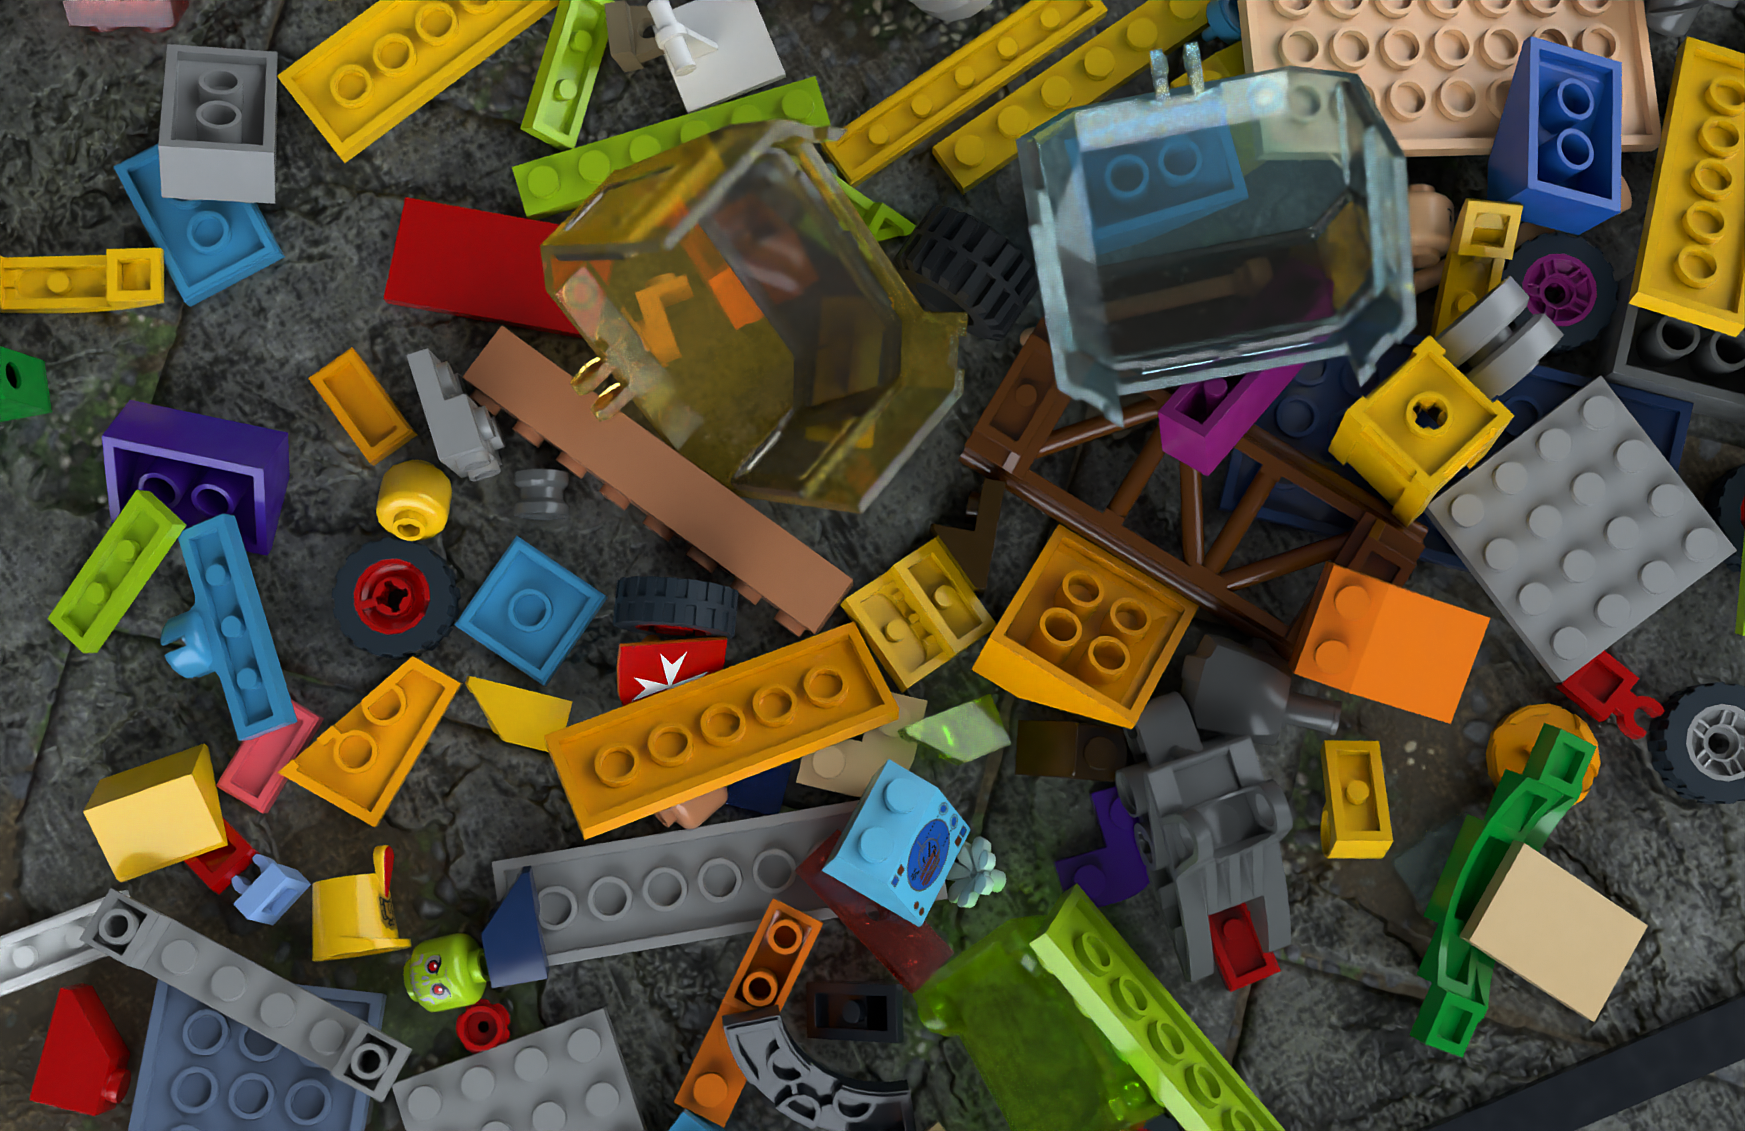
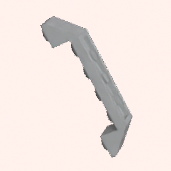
(247, 993)

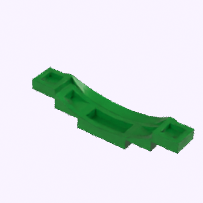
(1521, 810)

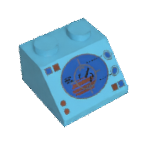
(899, 843)

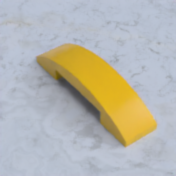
(1475, 257)
(82, 283)

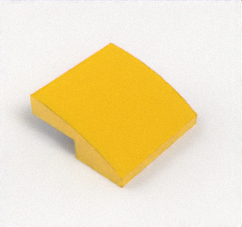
(918, 615)

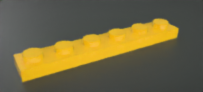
(1074, 81)

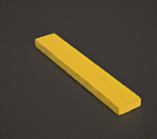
(958, 84)

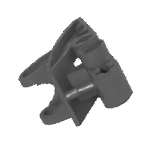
(1205, 830)

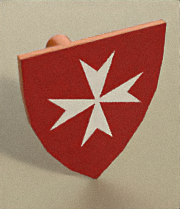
(660, 665)

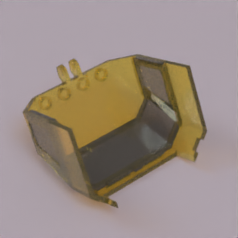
(754, 317)

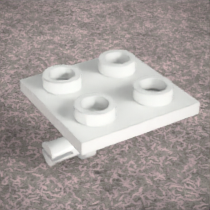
(715, 49)

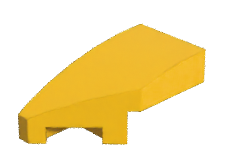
(519, 714)

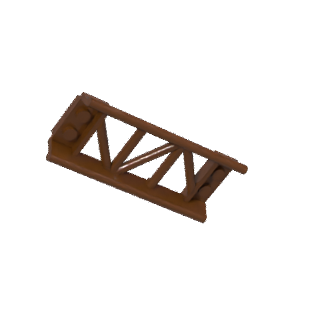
(1020, 429)

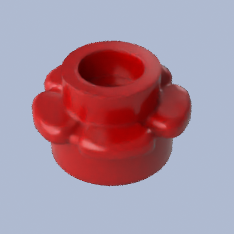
(468, 1026)

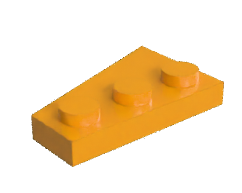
(377, 743)

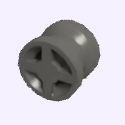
(541, 494)

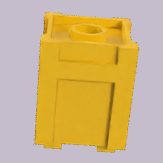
(1401, 457)

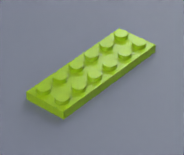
(1144, 1020)

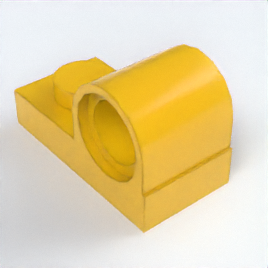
(1356, 807)

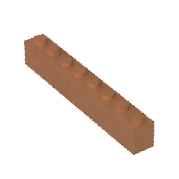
(660, 483)

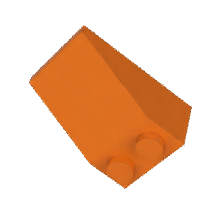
(1387, 643)

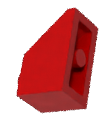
(82, 1056)

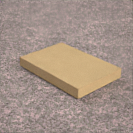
(1553, 930)

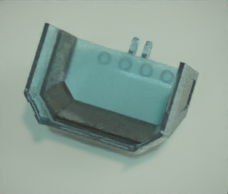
(1218, 230)

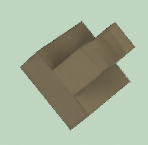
(625, 35)

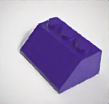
(199, 468)

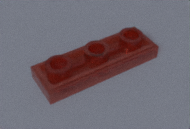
(901, 946)

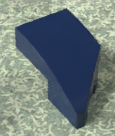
(514, 935)

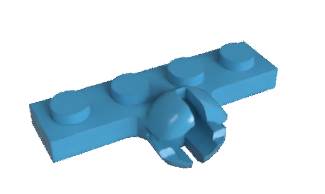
(229, 630)

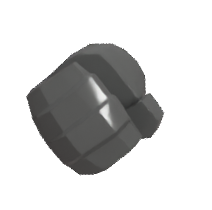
(1249, 692)

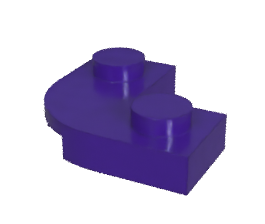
(1109, 871)

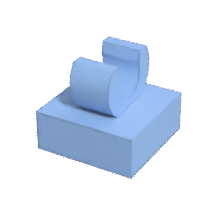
(271, 892)

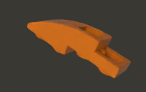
(760, 982)

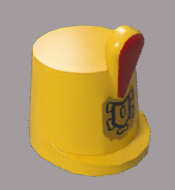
(356, 913)

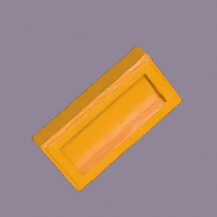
(362, 406)

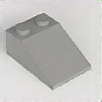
(219, 124)

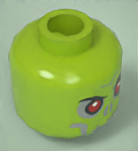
(446, 972)

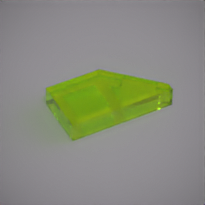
(961, 732)

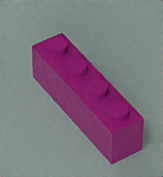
(1212, 415)

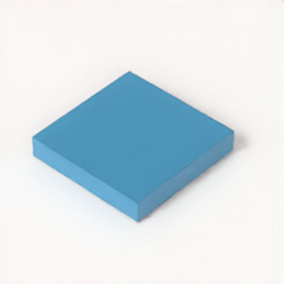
(531, 611)

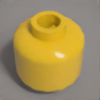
(414, 500)

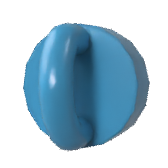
(1223, 21)

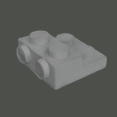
(461, 431)

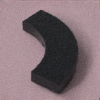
(806, 1088)

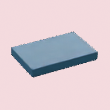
(202, 240)

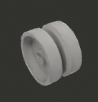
(1493, 350)

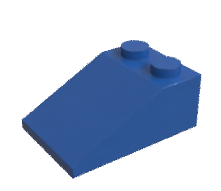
(1560, 138)

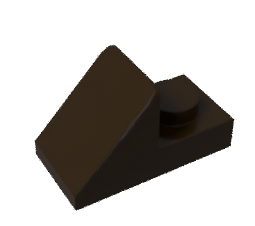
(974, 549)
(1069, 750)

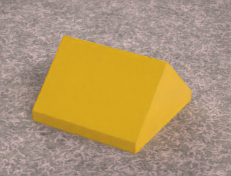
(157, 813)

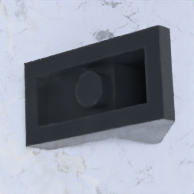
(855, 1010)

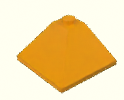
(1085, 633)

